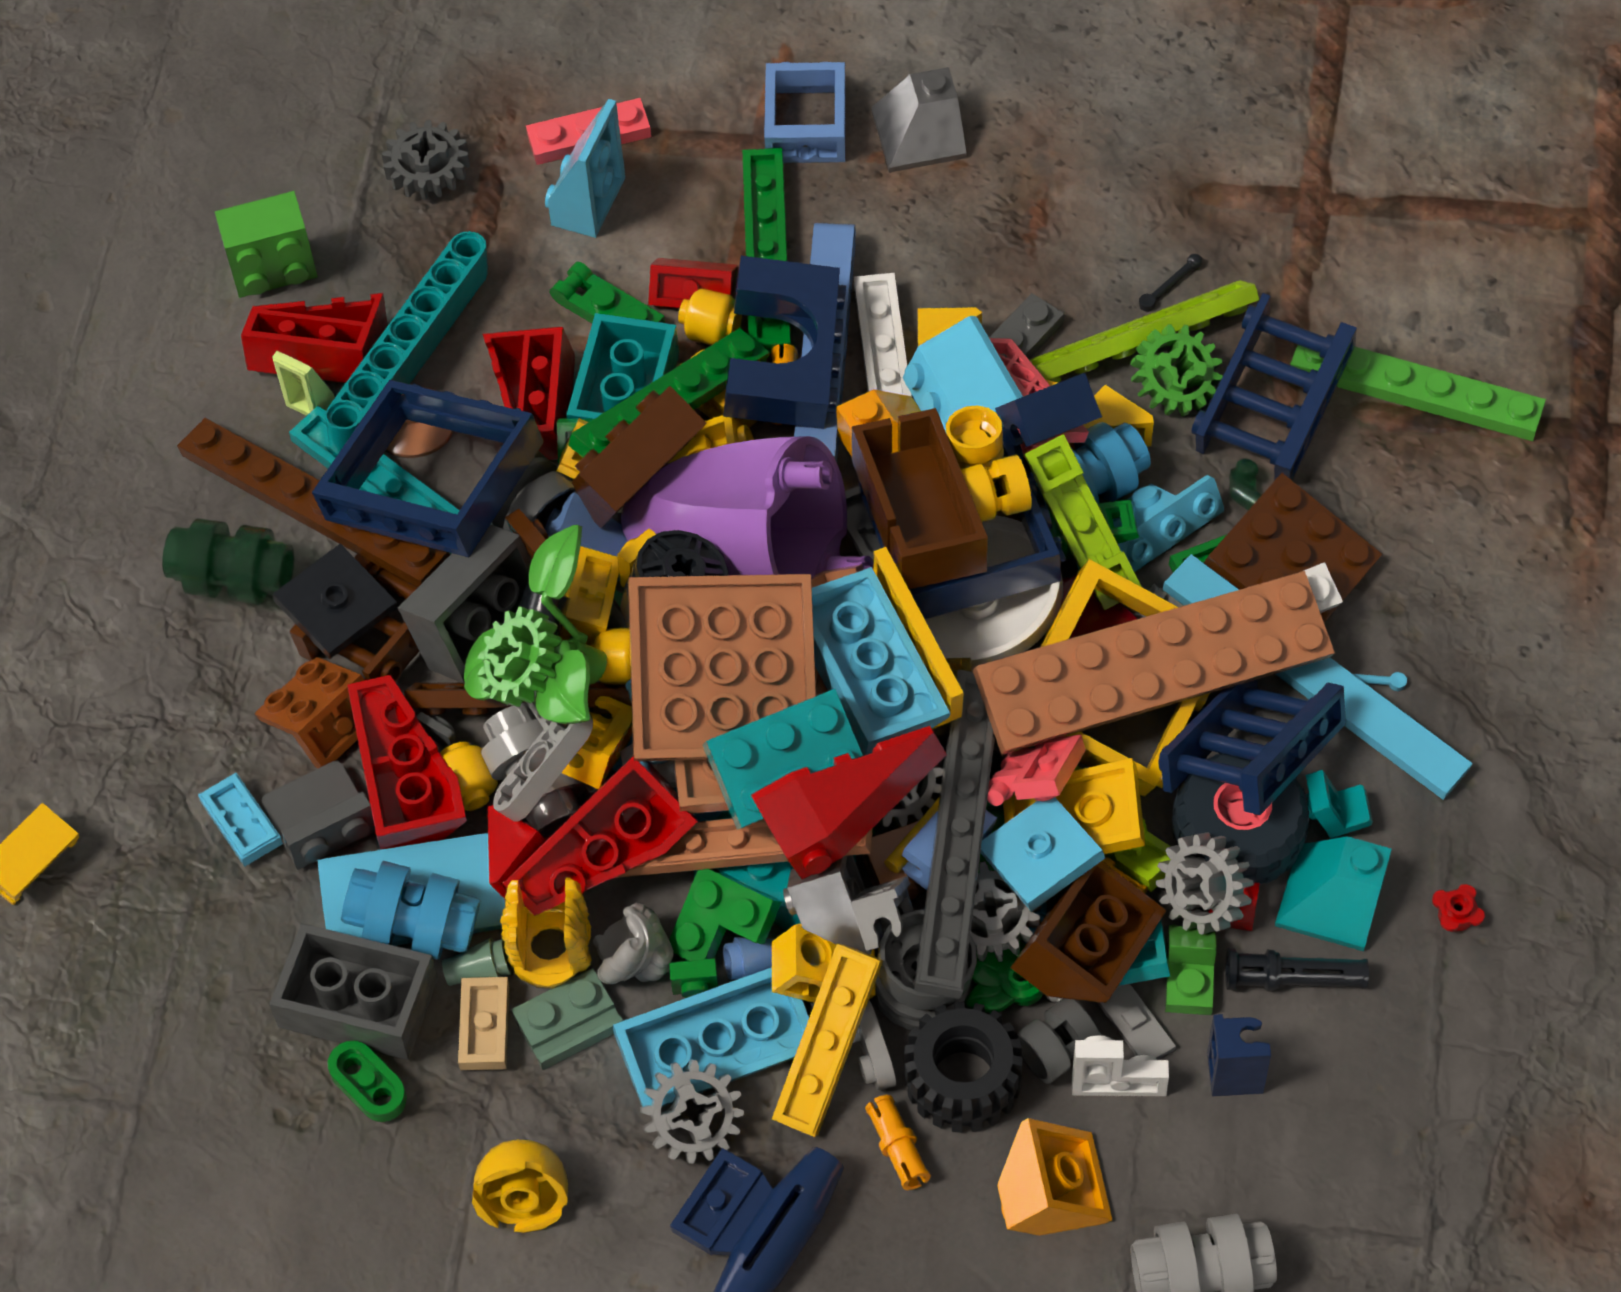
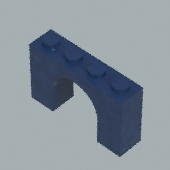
(799, 389)

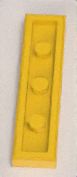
(827, 1039)

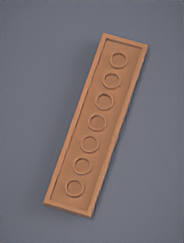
(1152, 662)

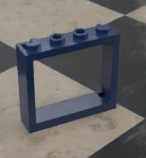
(455, 533)
(1001, 579)

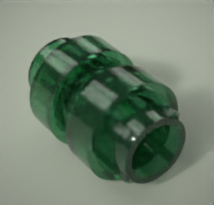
(211, 559)

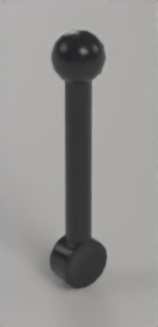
(1147, 301)

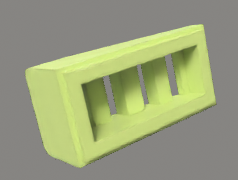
(301, 385)

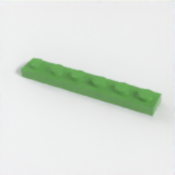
(1434, 391)

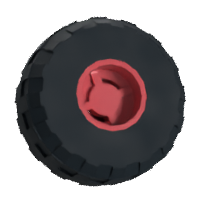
(1265, 840)

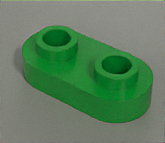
(369, 1083)

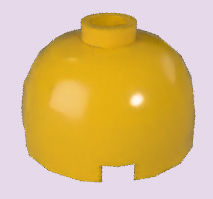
(520, 1186)

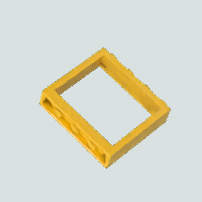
(1097, 577)

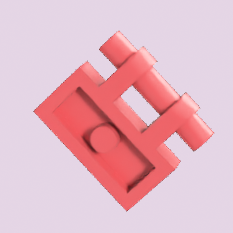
(1036, 771)

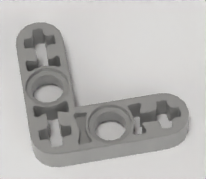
(540, 765)

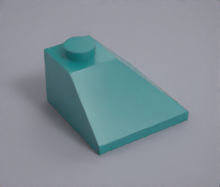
(1334, 890)

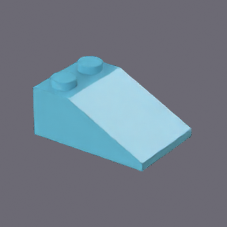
(589, 176)

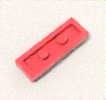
(558, 136)

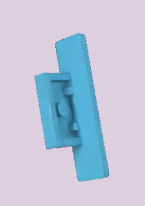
(1168, 518)

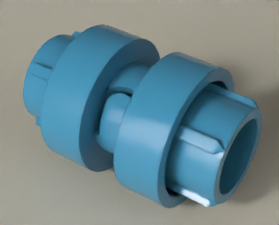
(1110, 461)
(392, 905)

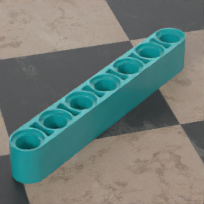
(411, 333)

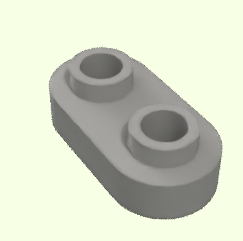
(876, 1062)

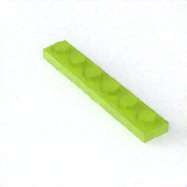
(1123, 339)

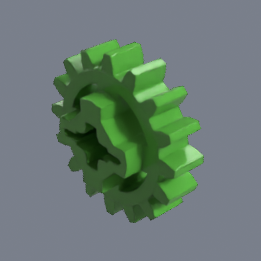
(1161, 378)
(519, 656)

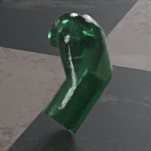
(1243, 483)

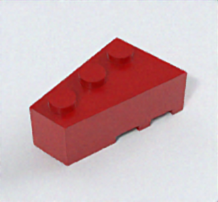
(325, 337)
(536, 376)

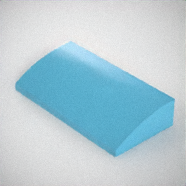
(871, 661)
(457, 858)
(733, 1026)

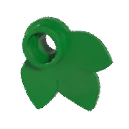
(1000, 985)

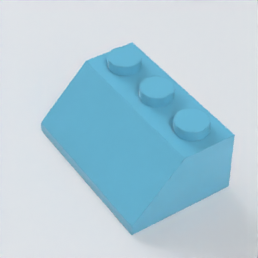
(959, 371)

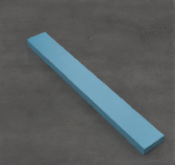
(1366, 711)

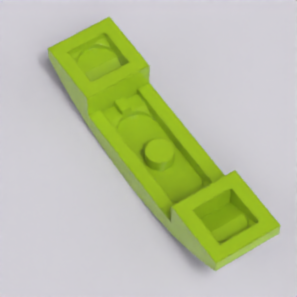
(1076, 511)

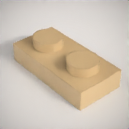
(483, 1023)

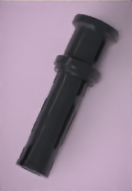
(1352, 972)

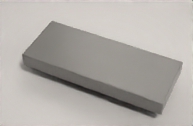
(1136, 1023)

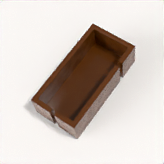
(920, 499)

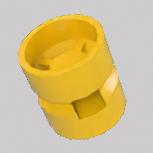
(975, 436)
(1012, 484)

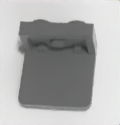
(319, 814)

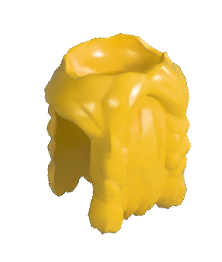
(522, 926)

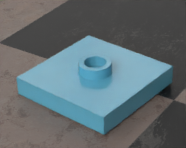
(1041, 852)

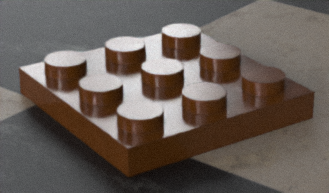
(1287, 535)

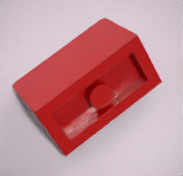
(678, 279)

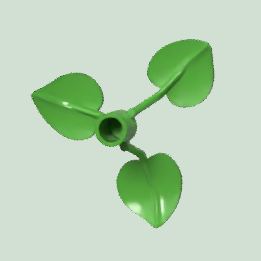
(580, 663)

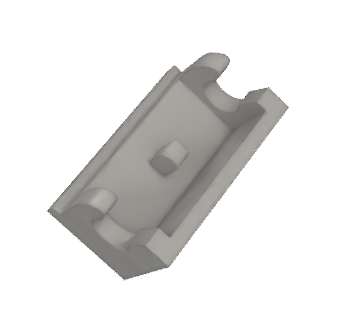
(878, 908)

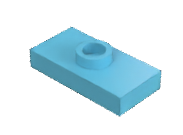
(240, 819)

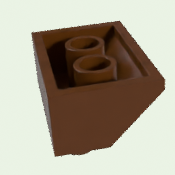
(635, 453)
(1089, 937)

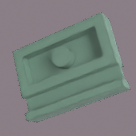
(567, 1019)

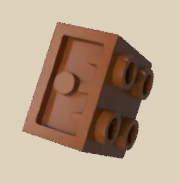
(315, 710)

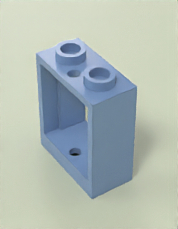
(824, 142)

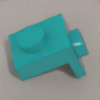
(1337, 810)

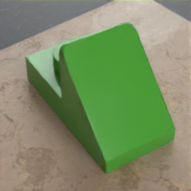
(1191, 971)

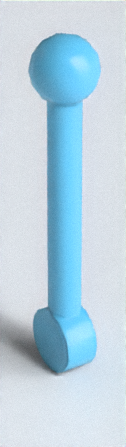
(1396, 681)

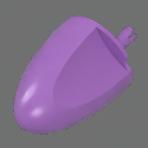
(758, 501)

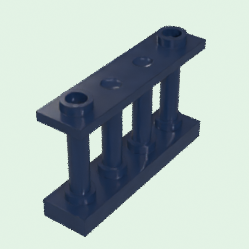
(1300, 419)
(1272, 764)

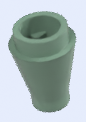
(481, 960)

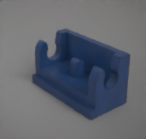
(1049, 411)
(1232, 1063)

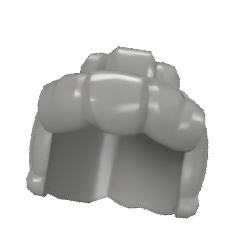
(634, 947)

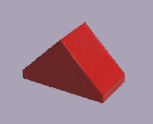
(508, 847)

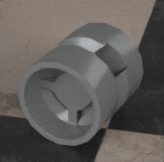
(1051, 1042)

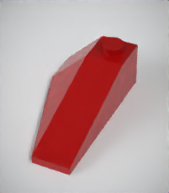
(616, 829)

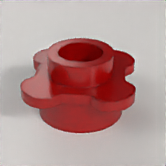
(1453, 919)

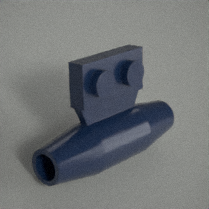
(758, 1226)

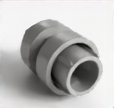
(510, 736)
(1222, 1260)

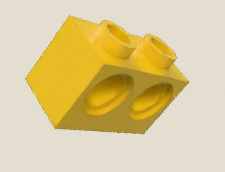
(801, 963)

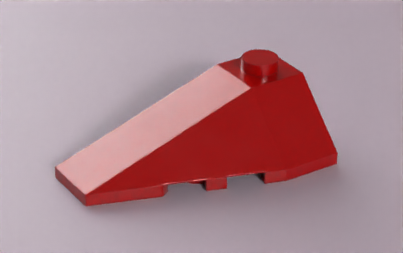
(407, 780)
(831, 810)

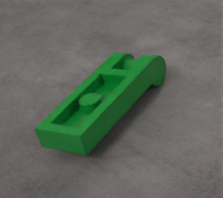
(599, 298)

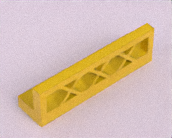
(919, 633)

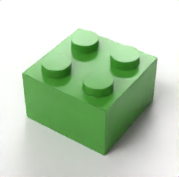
(266, 244)

